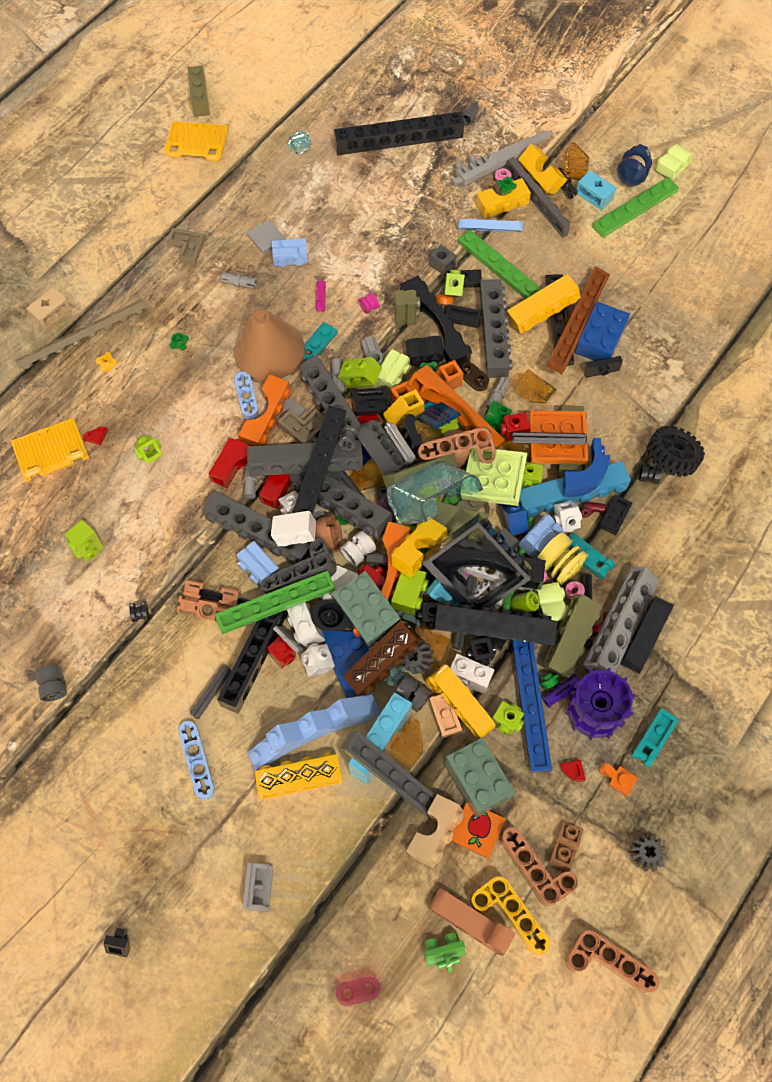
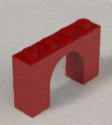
(232, 459)

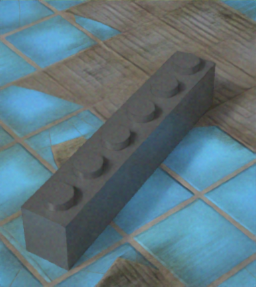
(296, 458)

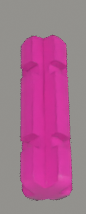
(320, 295)

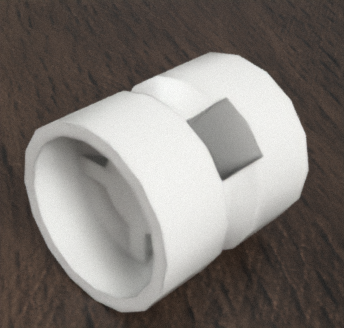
(358, 548)

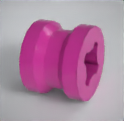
(368, 303)

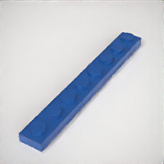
(531, 706)

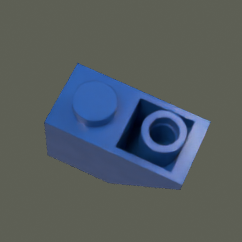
(514, 518)

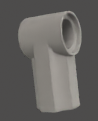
(372, 349)

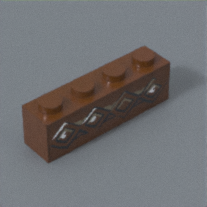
(382, 658)

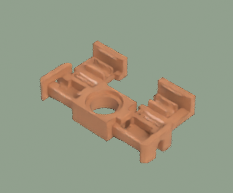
(192, 600)

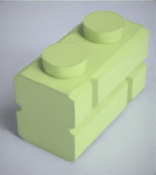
(393, 370)

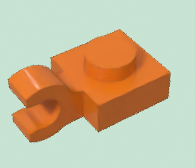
(620, 779)

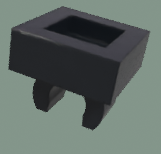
(118, 944)

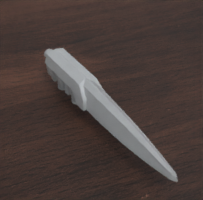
(479, 169)

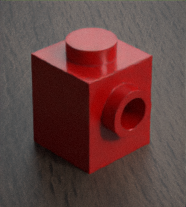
(514, 423)
(281, 653)

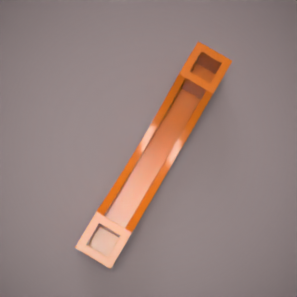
(434, 389)
(392, 538)

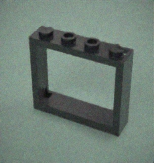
(455, 587)

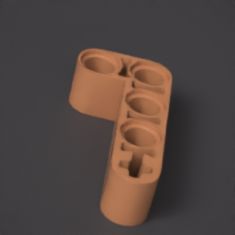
(457, 447)
(534, 864)
(492, 935)
(614, 965)

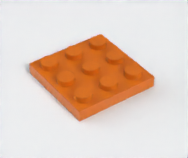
(558, 423)

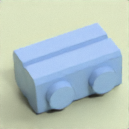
(289, 252)
(540, 536)
(256, 563)

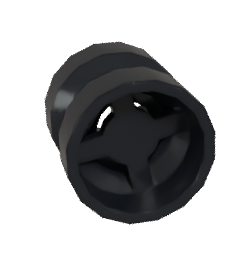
(650, 473)

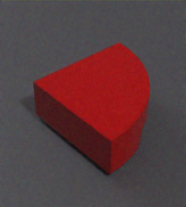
(96, 436)
(573, 770)

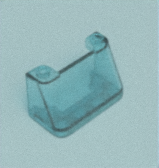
(415, 495)

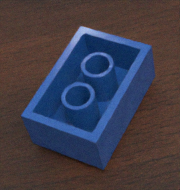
(602, 332)

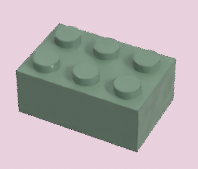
(366, 608)
(479, 777)

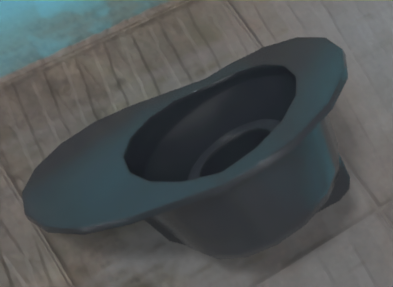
(329, 616)

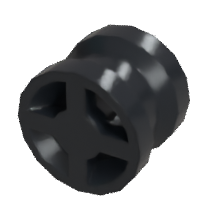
(139, 611)

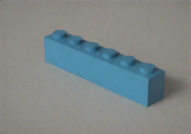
(545, 495)

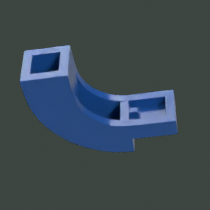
(583, 482)

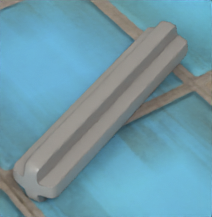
(399, 442)

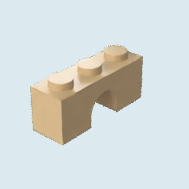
(430, 848)

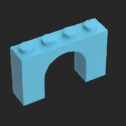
(392, 719)

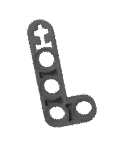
(382, 448)
(321, 560)

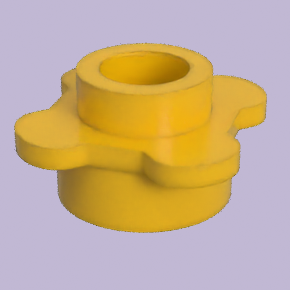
(106, 366)

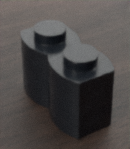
(425, 350)

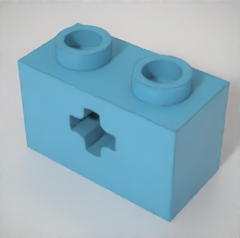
(596, 190)

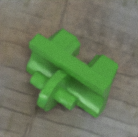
(445, 955)

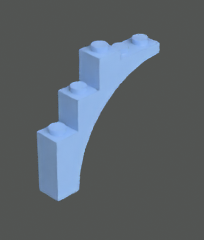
(312, 726)

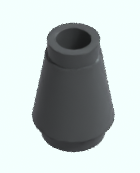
(470, 113)

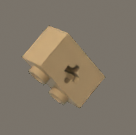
(48, 308)

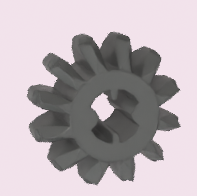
(420, 659)
(655, 858)

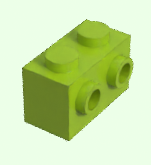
(359, 372)
(83, 541)
(408, 592)

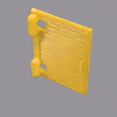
(196, 140)
(50, 449)

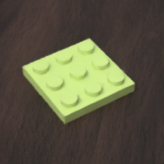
(500, 479)

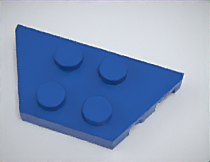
(345, 653)

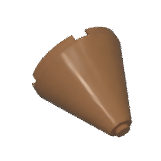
(269, 347)

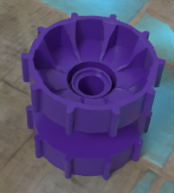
(612, 692)

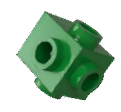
(495, 415)

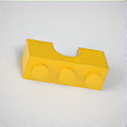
(533, 161)
(492, 204)
(426, 535)

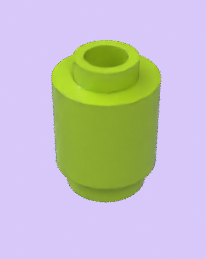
(525, 602)

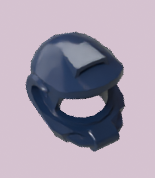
(630, 170)

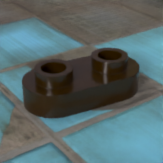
(471, 376)

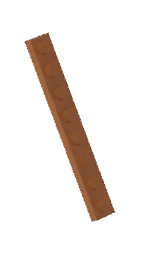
(578, 320)

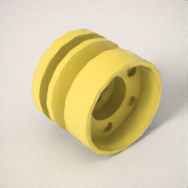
(565, 561)

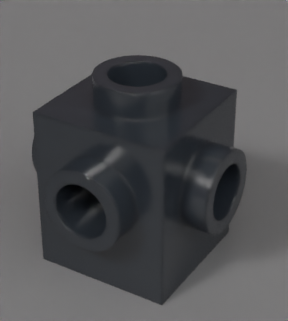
(426, 614)
(483, 645)

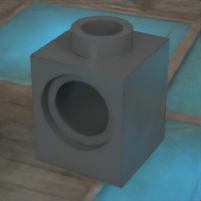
(442, 259)

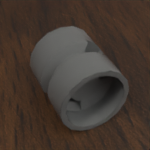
(50, 683)
(409, 687)

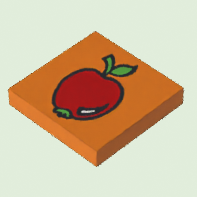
(478, 833)

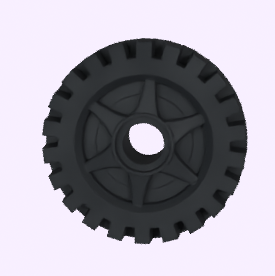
(675, 451)

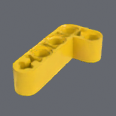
(461, 701)
(515, 917)

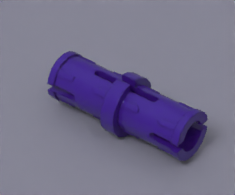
(551, 699)

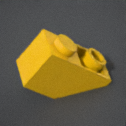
(406, 404)

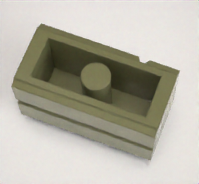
(406, 307)

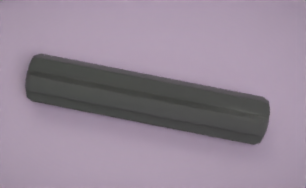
(210, 691)

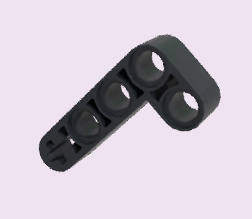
(647, 634)

